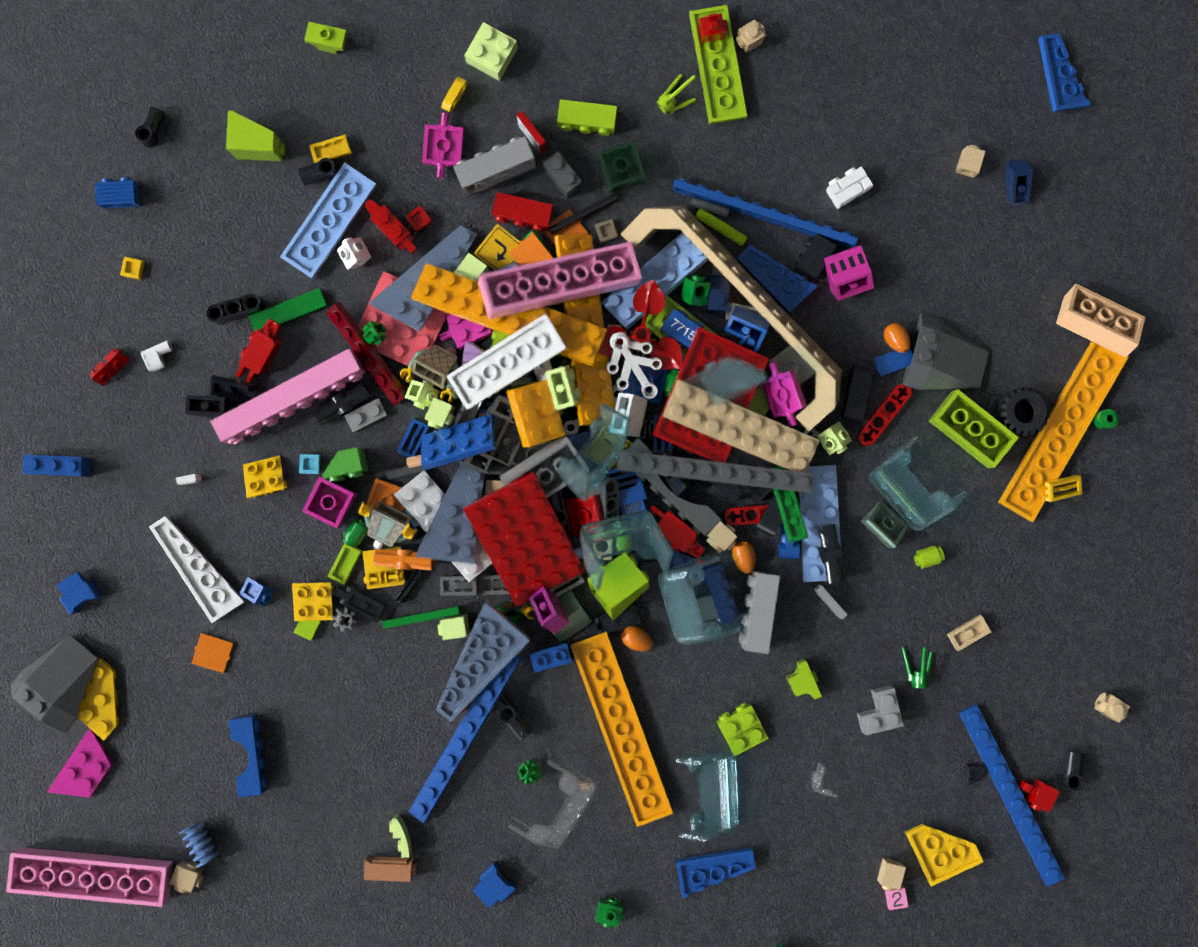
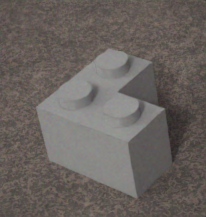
(884, 716)

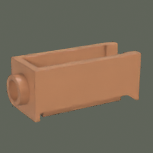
(389, 869)

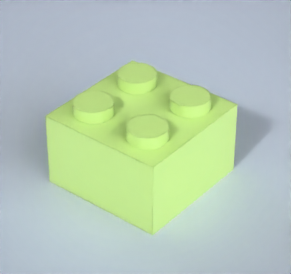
(491, 51)

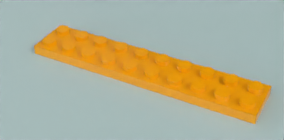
(464, 299)
(592, 381)
(1063, 431)
(621, 729)

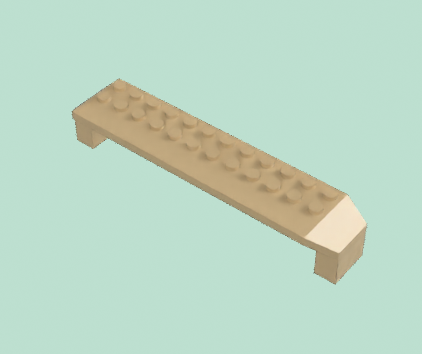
(827, 372)

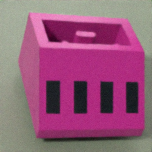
(848, 273)

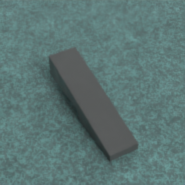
(478, 586)

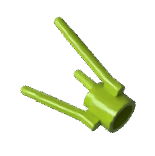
(667, 102)

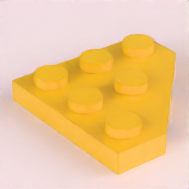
(100, 704)
(942, 853)

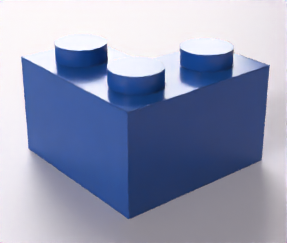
(747, 326)

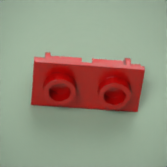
(104, 372)

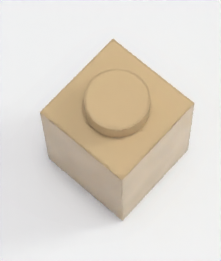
(970, 161)
(891, 874)

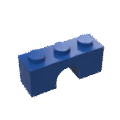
(56, 465)

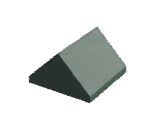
(885, 524)
(576, 615)

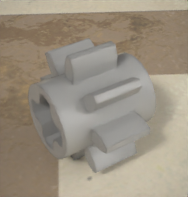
(339, 622)

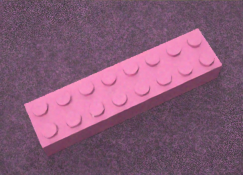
(559, 280)
(288, 397)
(89, 876)

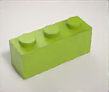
(586, 117)

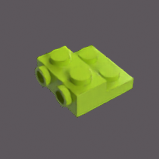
(741, 728)

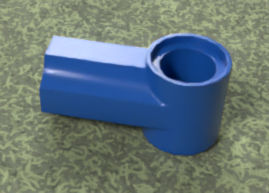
(785, 549)

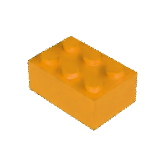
(535, 413)

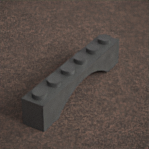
(700, 516)

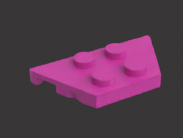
(83, 769)

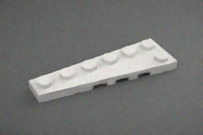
(201, 577)

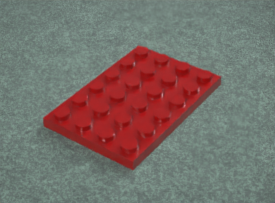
(703, 350)
(523, 538)

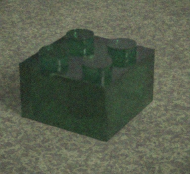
(621, 167)

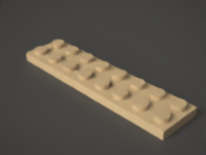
(740, 428)

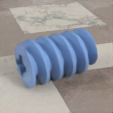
(199, 843)

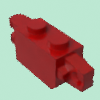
(390, 226)
(260, 350)
(678, 533)

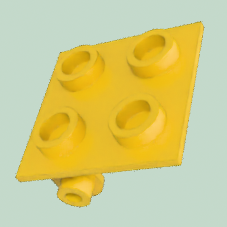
(264, 477)
(381, 575)
(312, 601)

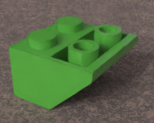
(346, 463)

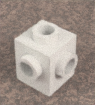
(353, 252)

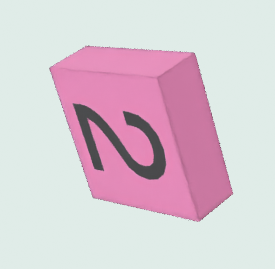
(896, 899)

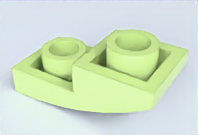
(400, 830)

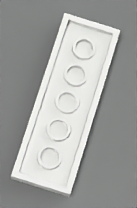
(506, 361)
(422, 499)

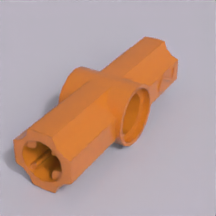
(401, 560)

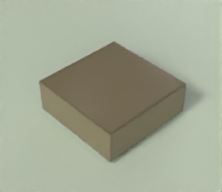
(606, 231)

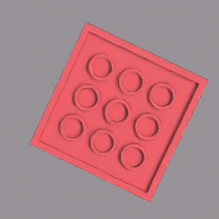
(401, 339)

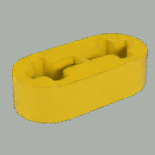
(454, 94)

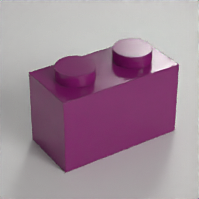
(549, 610)

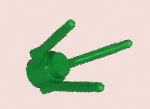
(920, 677)

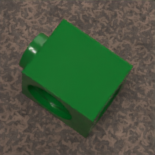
(695, 290)

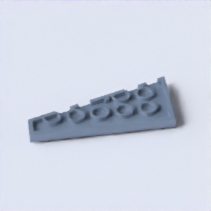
(397, 299)
(450, 531)
(485, 654)

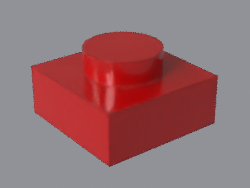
(418, 219)

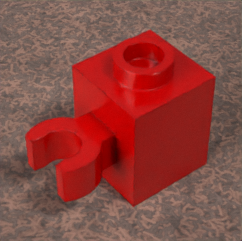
(712, 28)
(1040, 795)

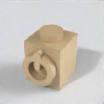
(751, 35)
(721, 537)
(1111, 707)
(186, 877)

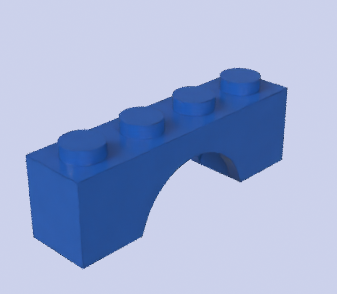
(246, 731)

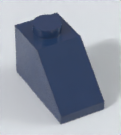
(1018, 182)
(718, 294)

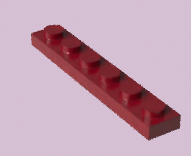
(366, 353)

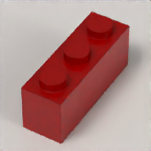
(522, 212)

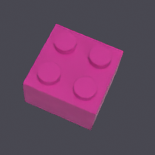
(330, 502)

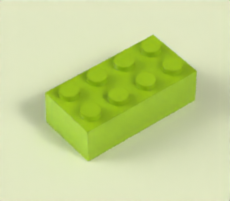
(973, 429)

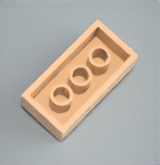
(1101, 320)

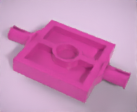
(442, 145)
(464, 331)
(784, 394)

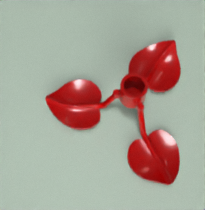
(648, 300)

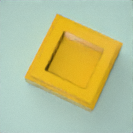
(132, 268)

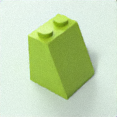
(252, 141)
(620, 585)

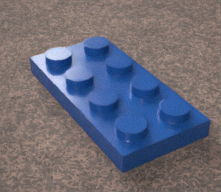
(458, 442)

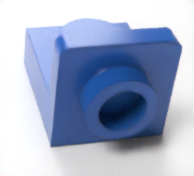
(256, 592)

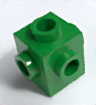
(609, 912)

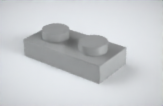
(366, 415)

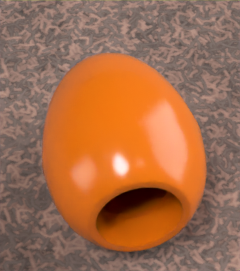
(897, 337)
(744, 557)
(637, 639)

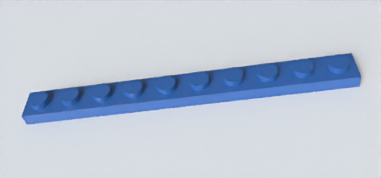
(757, 211)
(461, 742)
(1011, 795)

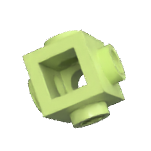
(425, 393)
(834, 438)

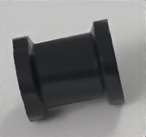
(646, 430)

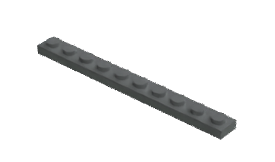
(714, 471)

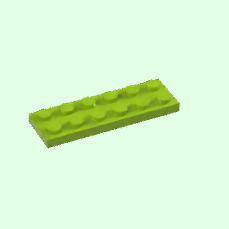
(719, 71)

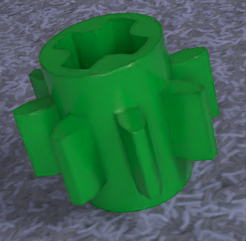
(374, 332)
(530, 772)

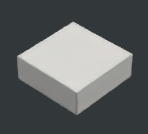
(189, 479)

